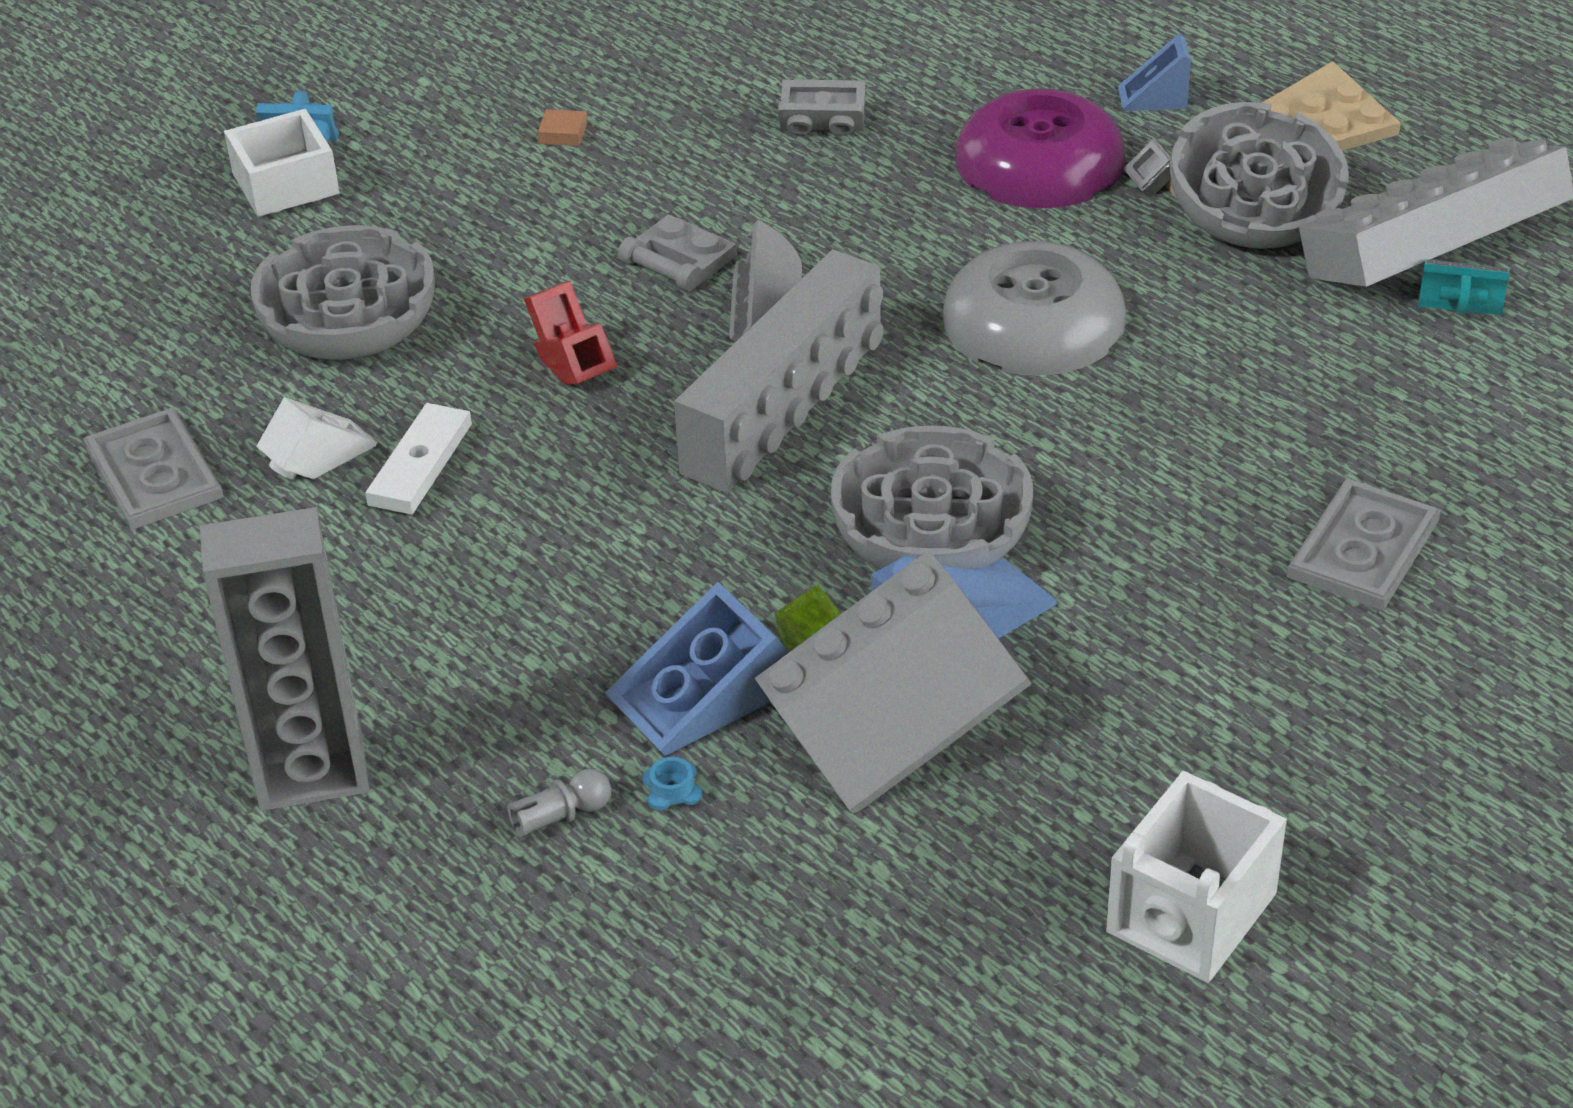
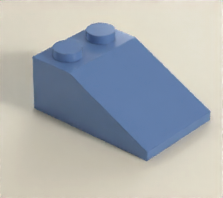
(997, 592)
(699, 673)

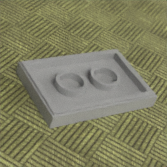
(152, 468)
(1364, 544)

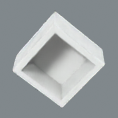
(282, 162)

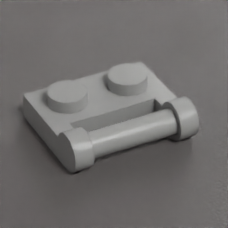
(678, 251)

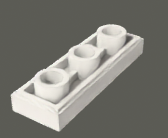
(418, 458)

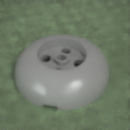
(1256, 173)
(344, 292)
(1034, 308)
(932, 493)

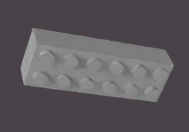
(1436, 211)
(778, 371)
(285, 657)

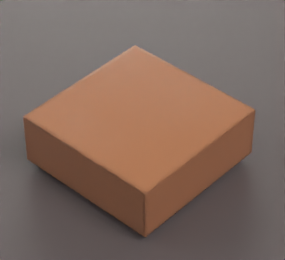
(562, 127)

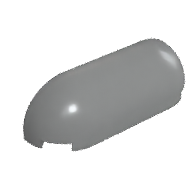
(763, 278)

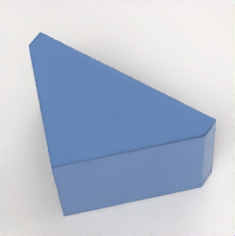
(1160, 81)

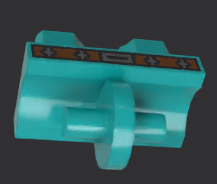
(1463, 287)

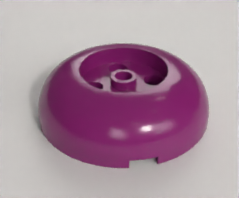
(1040, 149)

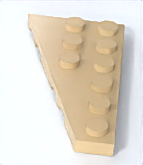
(1337, 106)

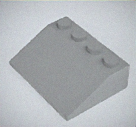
(892, 681)

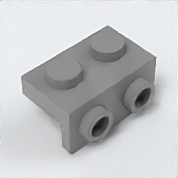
(822, 106)

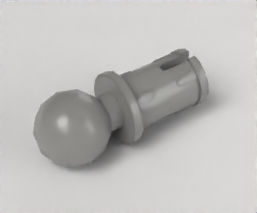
(587, 791)

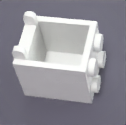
(1186, 917)

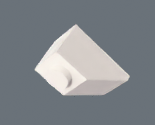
(310, 440)

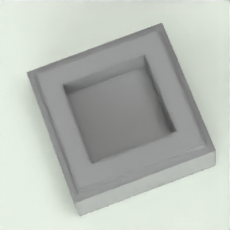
(1150, 168)

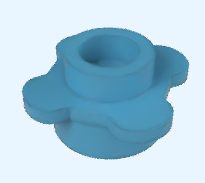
(671, 783)

